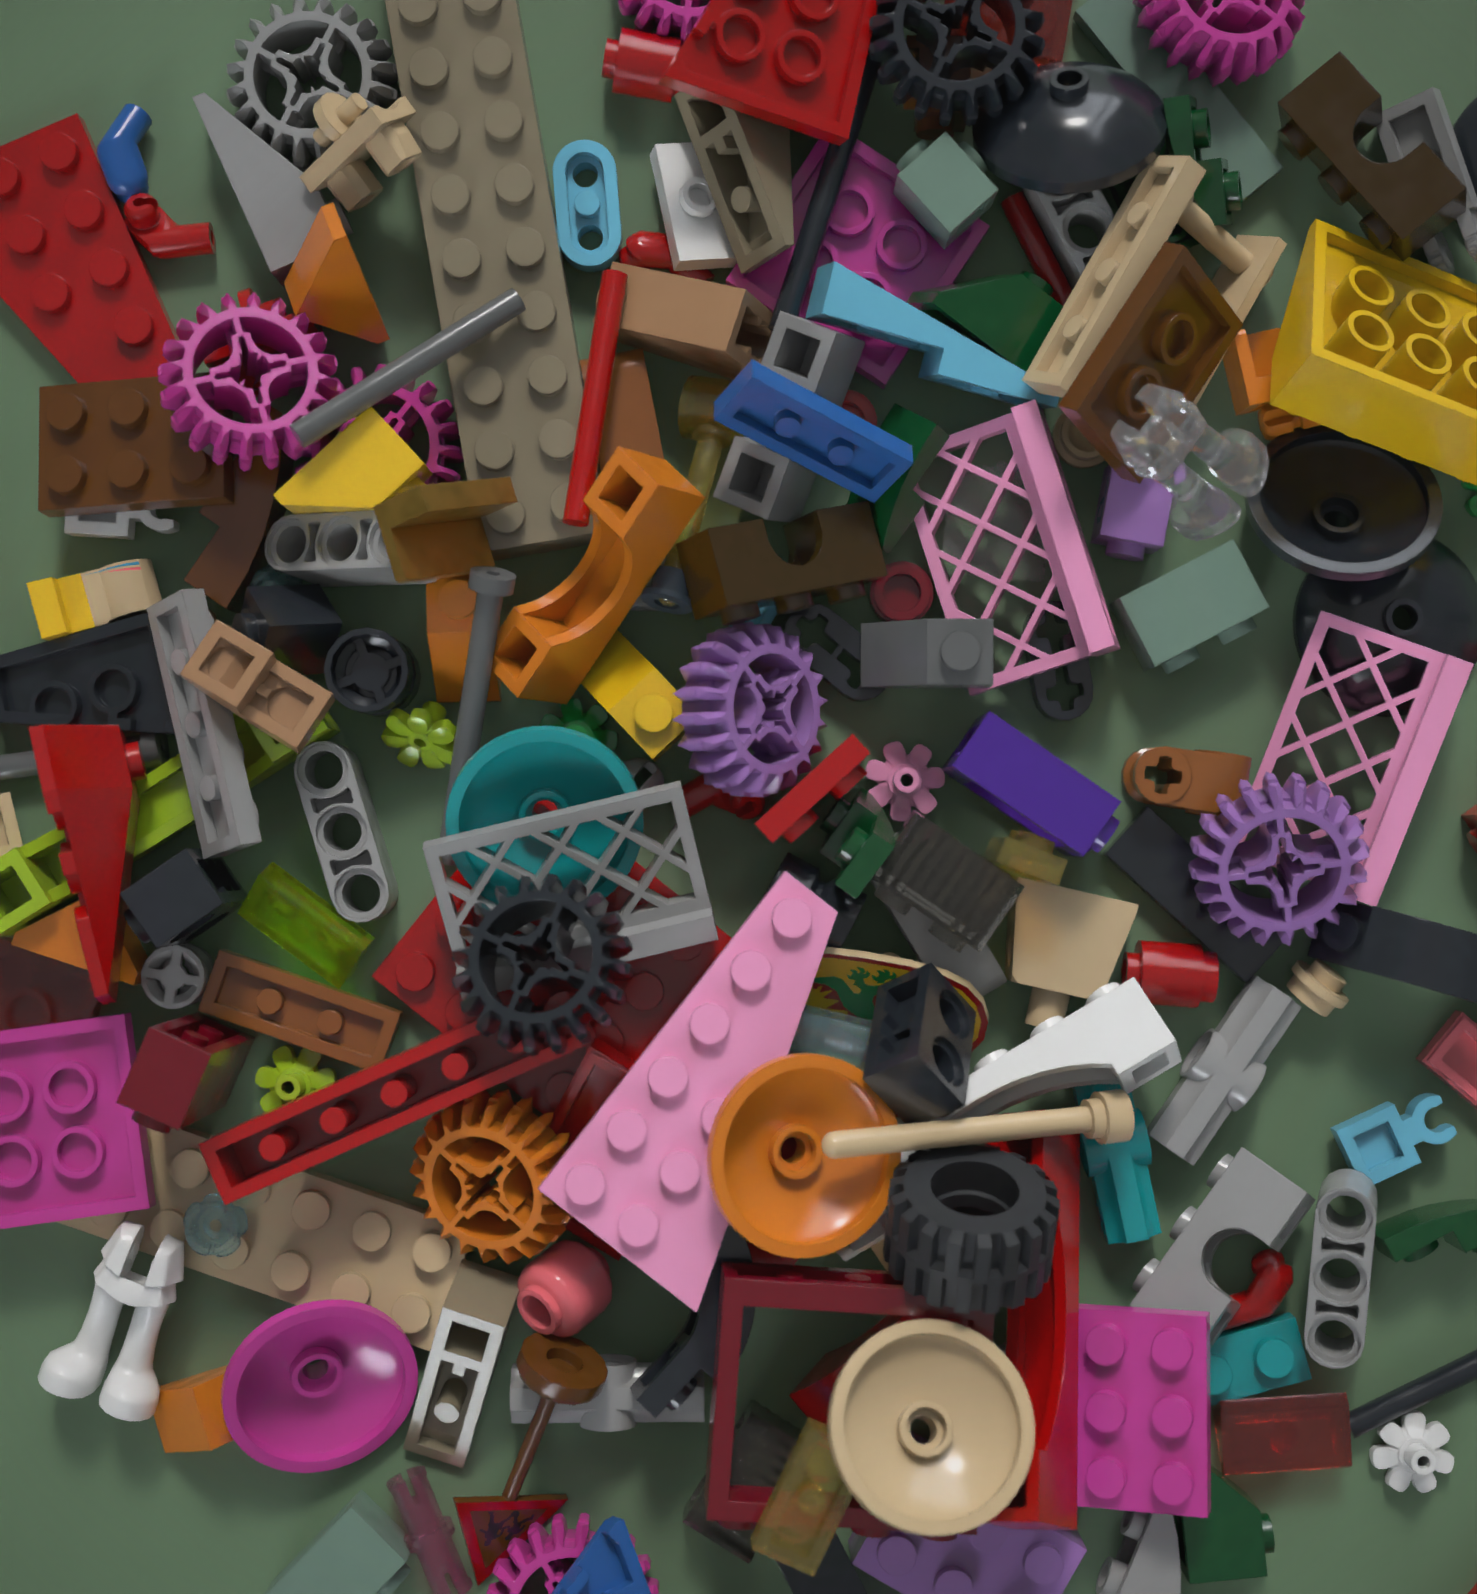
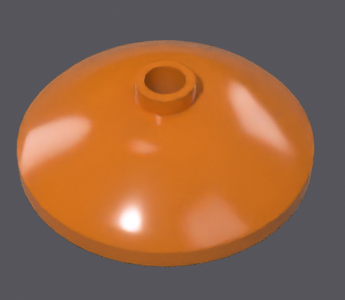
(809, 1200)

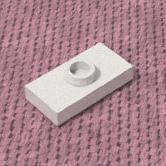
(688, 210)

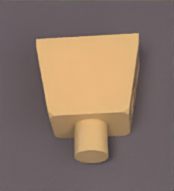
(1063, 944)

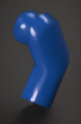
(120, 153)

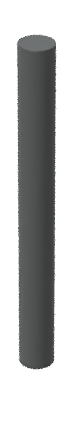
(407, 368)

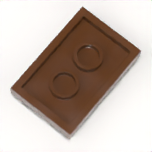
(1162, 336)
(116, 452)

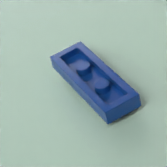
(812, 431)

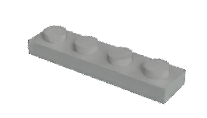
(203, 731)

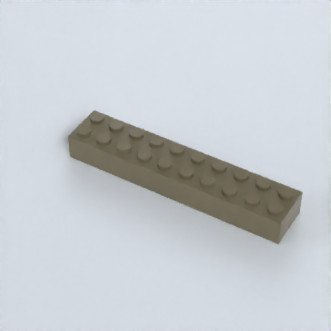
(488, 232)

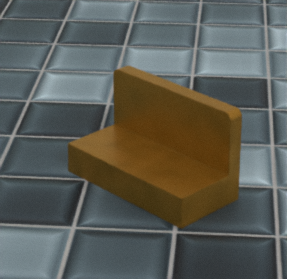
(439, 527)

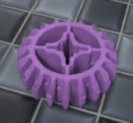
(735, 709)
(1329, 859)

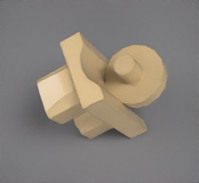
(356, 139)

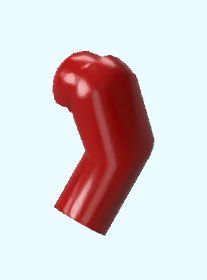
(162, 235)
(652, 250)
(700, 796)
(1266, 1290)

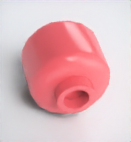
(564, 1289)

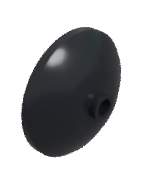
(1073, 129)
(1344, 506)
(1442, 613)

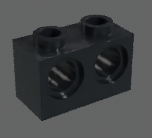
(182, 899)
(920, 1046)

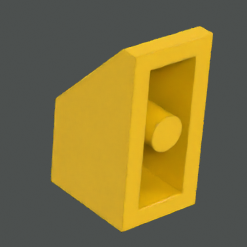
(355, 470)
(636, 696)

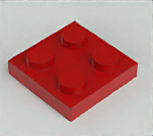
(834, 775)

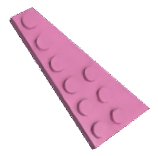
(643, 1155)

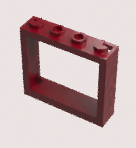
(803, 1289)

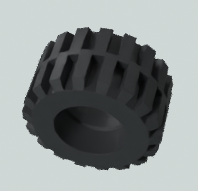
(971, 1227)

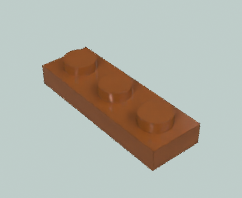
(299, 1010)

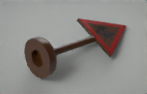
(560, 1373)

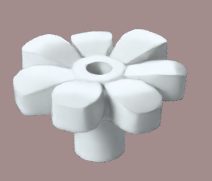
(1412, 1452)

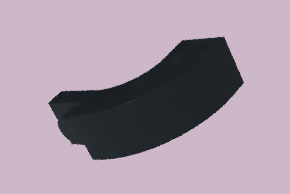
(1400, 949)
(672, 1373)

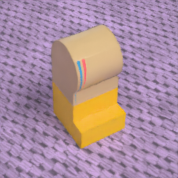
(93, 597)

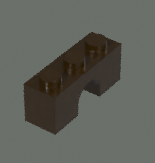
(1399, 200)
(736, 571)

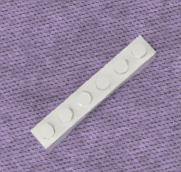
(1105, 1042)

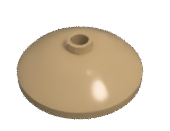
(975, 1419)

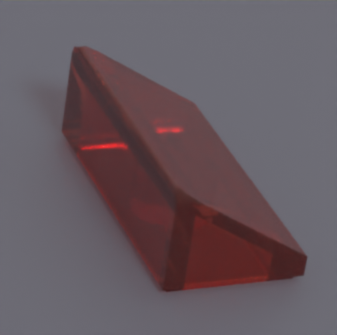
(1283, 1433)

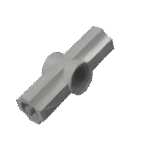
(1223, 1069)
(615, 1405)

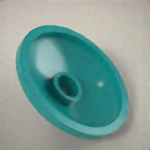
(533, 766)

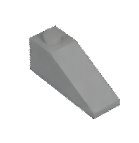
(266, 187)

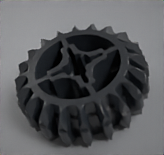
(978, 50)
(531, 989)

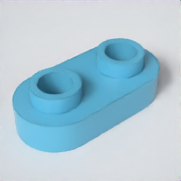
(587, 208)

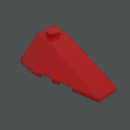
(94, 797)

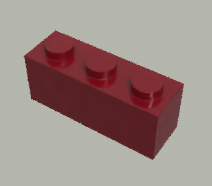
(184, 1071)

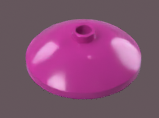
(325, 1411)

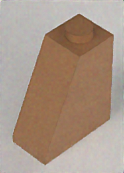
(693, 320)

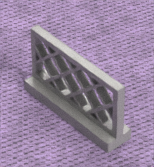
(651, 927)

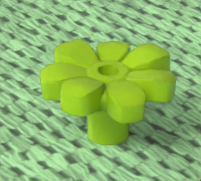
(421, 734)
(289, 1069)

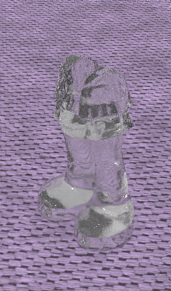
(1165, 440)

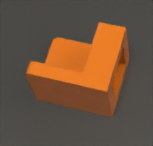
(1249, 369)

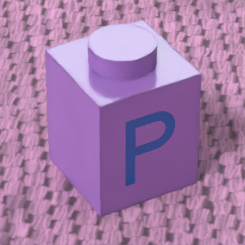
(1130, 516)

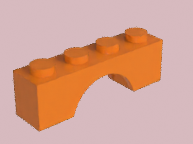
(637, 517)

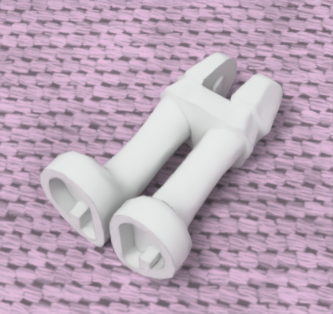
(79, 1366)

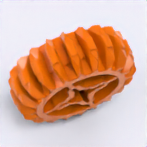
(460, 1160)

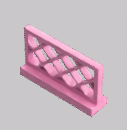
(1059, 531)
(1409, 759)

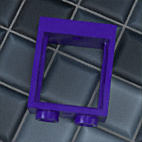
(1033, 787)

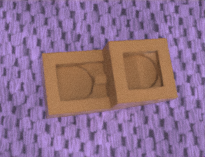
(257, 686)

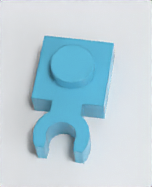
(1383, 1141)

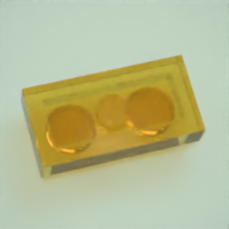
(1027, 856)
(803, 1504)

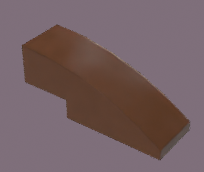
(238, 544)

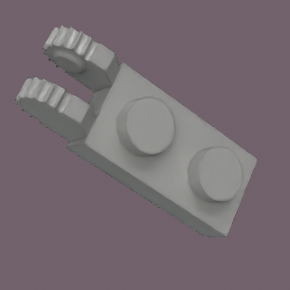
(1427, 120)

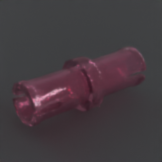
(429, 1532)

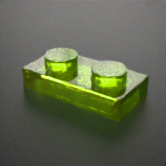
(305, 925)

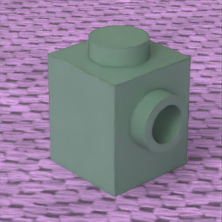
(944, 187)

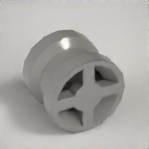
(164, 975)

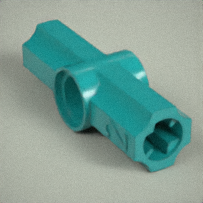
(1121, 1178)

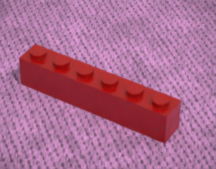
(367, 1105)

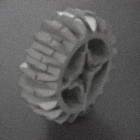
(270, 55)

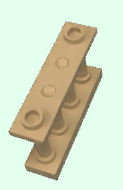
(1137, 232)

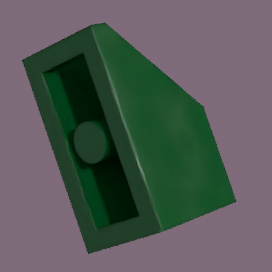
(996, 311)
(1229, 1541)

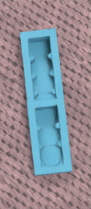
(949, 358)

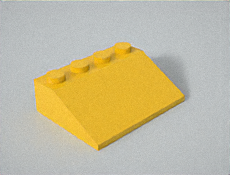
(1381, 351)

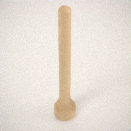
(1103, 1117)

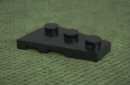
(88, 680)

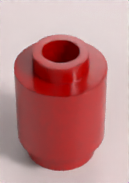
(639, 62)
(1173, 972)

